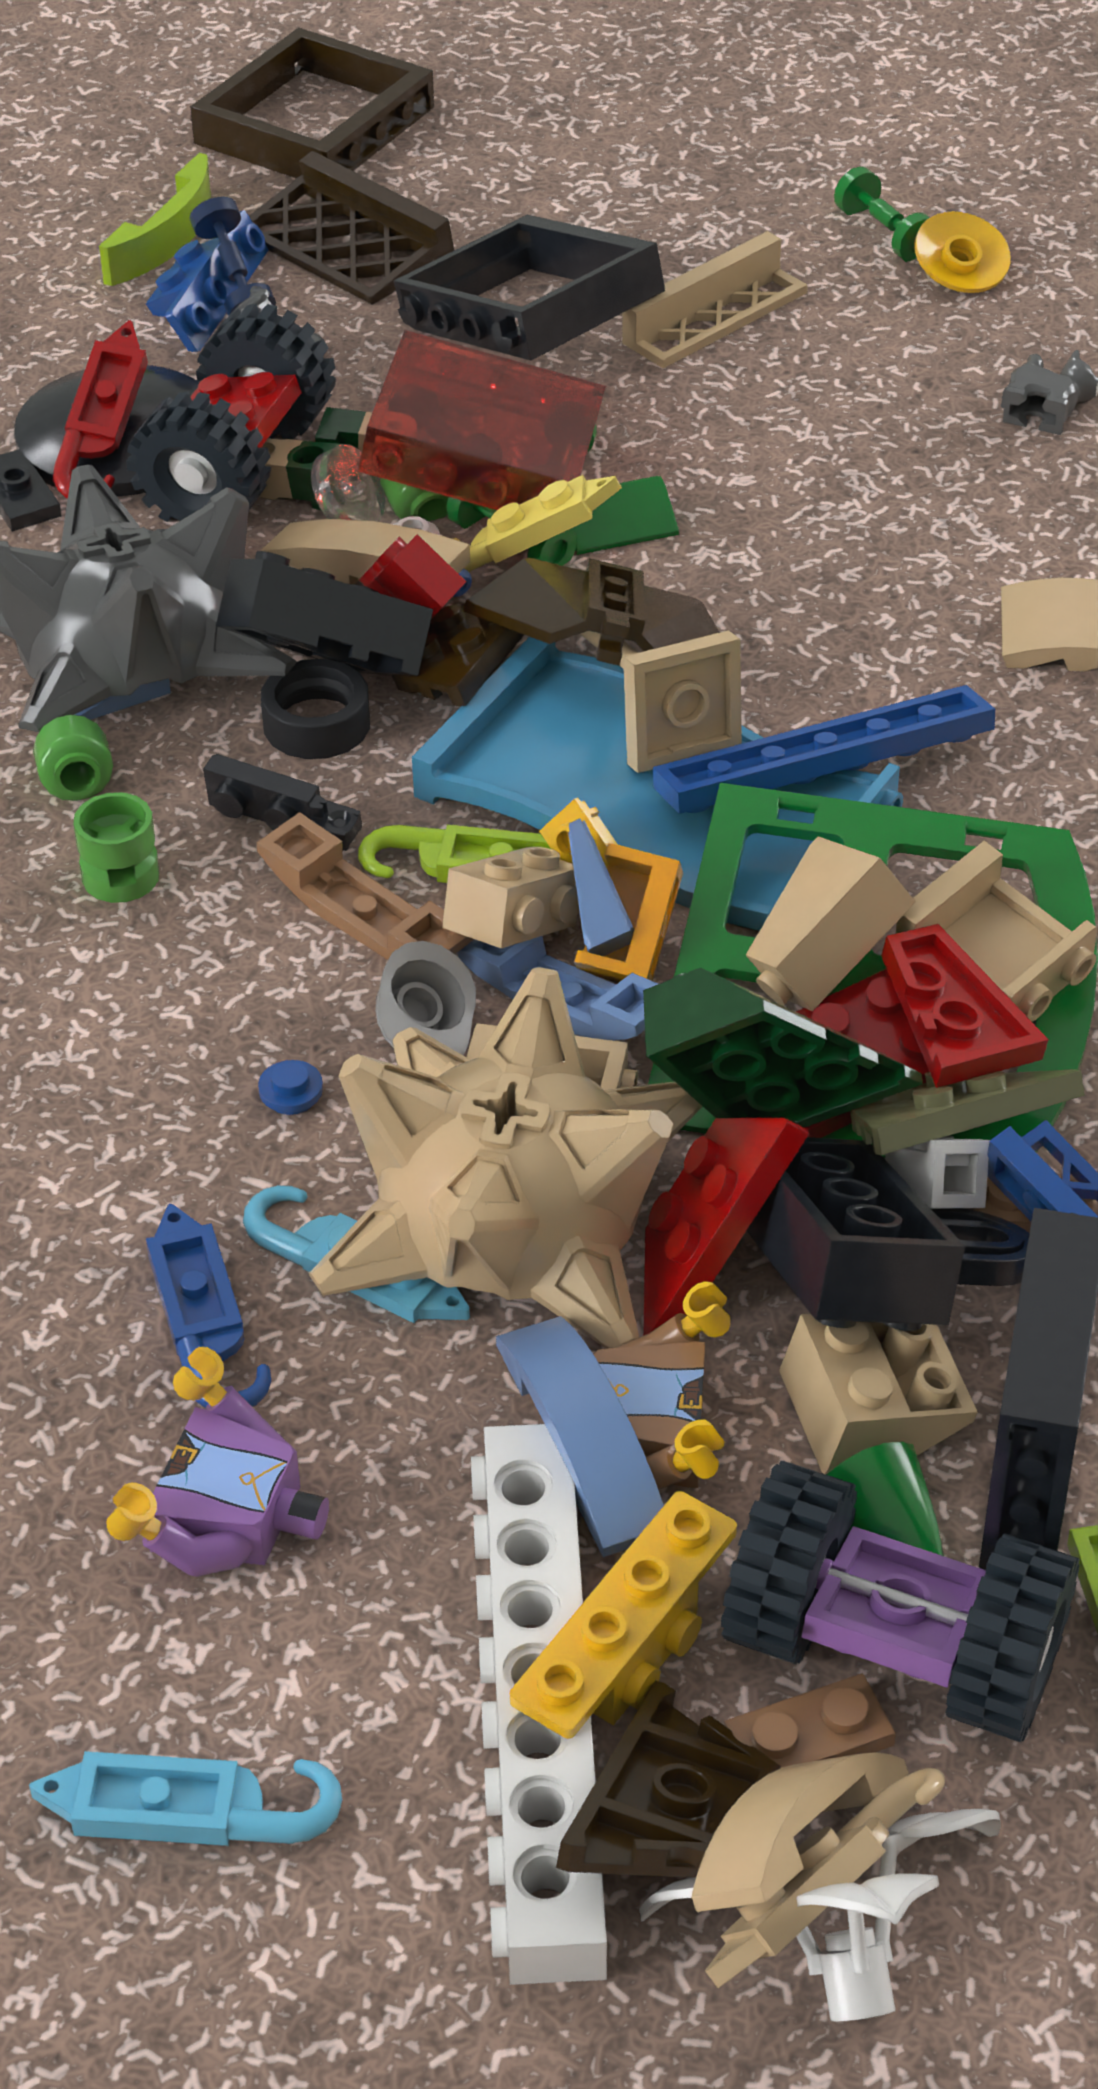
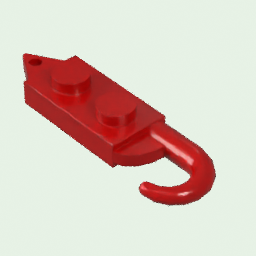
(101, 403)

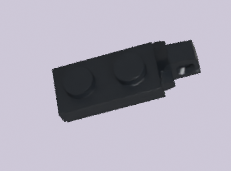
(274, 798)

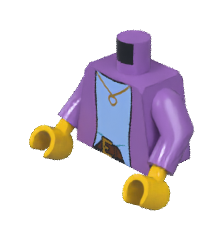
(223, 1487)

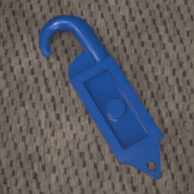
(198, 1294)

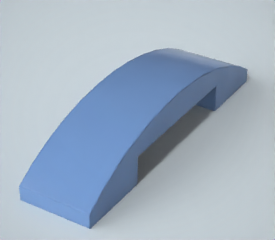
(594, 1004)
(587, 1427)

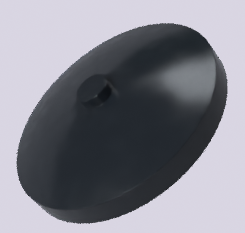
(43, 419)

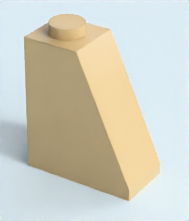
(825, 922)

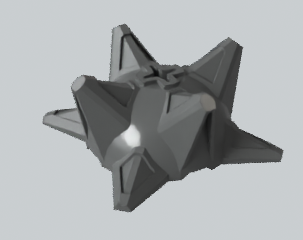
(125, 602)

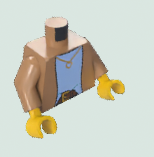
(663, 1385)

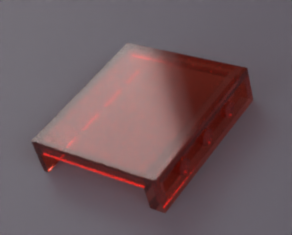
(477, 424)

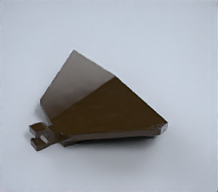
(607, 598)

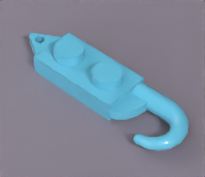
(309, 1245)
(180, 1800)

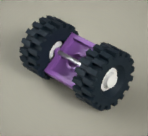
(897, 1604)

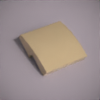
(1050, 623)

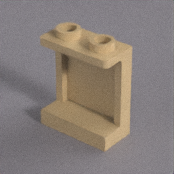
(1004, 931)

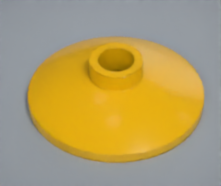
(962, 252)

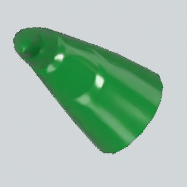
(892, 1495)

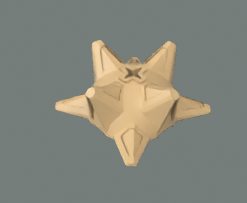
(505, 1167)

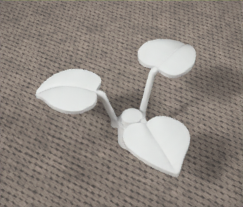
(855, 1959)

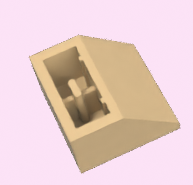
(873, 1388)

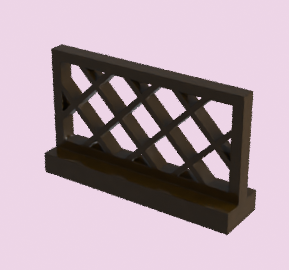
(370, 210)

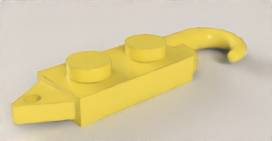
(540, 518)

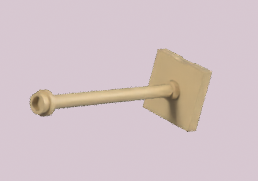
(680, 698)

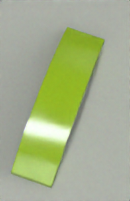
(139, 249)

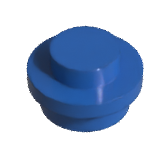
(290, 1086)

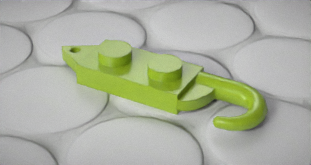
(442, 847)

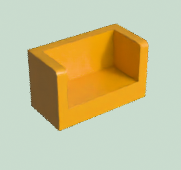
(648, 892)

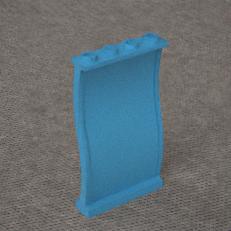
(557, 732)

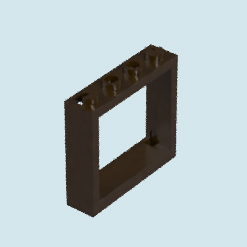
(403, 99)

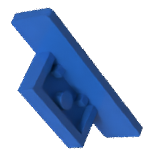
(197, 284)

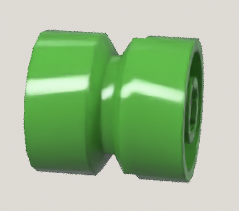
(116, 847)

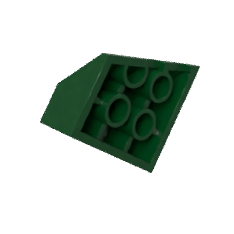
(758, 1057)

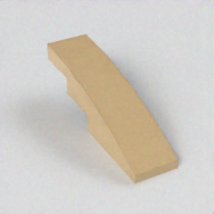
(353, 546)

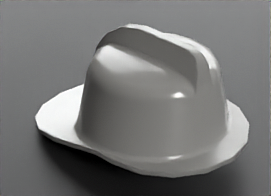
(428, 991)

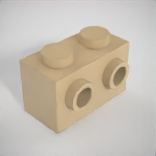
(511, 897)

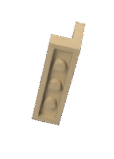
(703, 293)

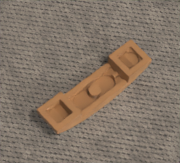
(314, 869)

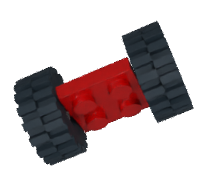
(256, 382)

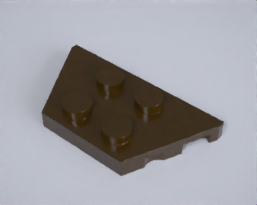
(459, 655)
(661, 1794)

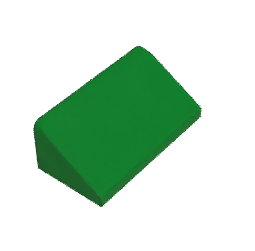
(630, 516)

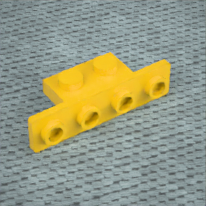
(628, 1623)

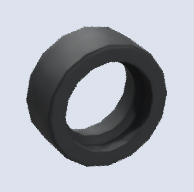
(316, 736)

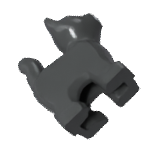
(1046, 393)

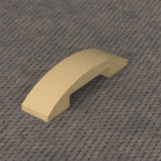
(755, 1844)

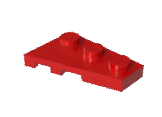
(956, 1009)

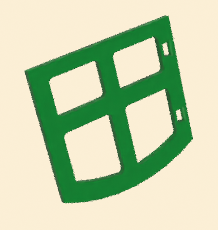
(884, 830)

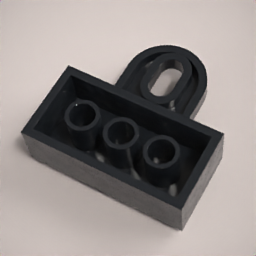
(870, 1248)

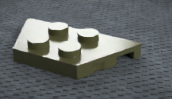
(934, 1112)

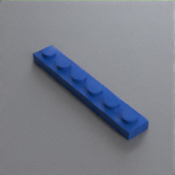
(826, 747)

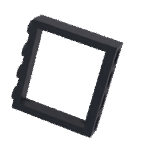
(607, 272)
(1043, 1382)

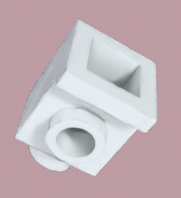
(945, 1171)

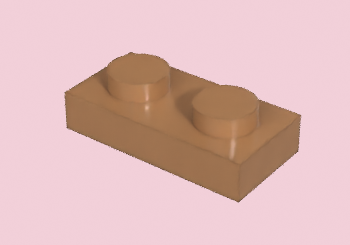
(818, 1724)

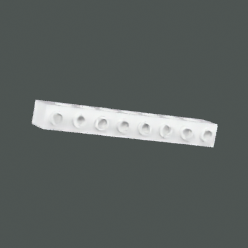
(535, 1524)

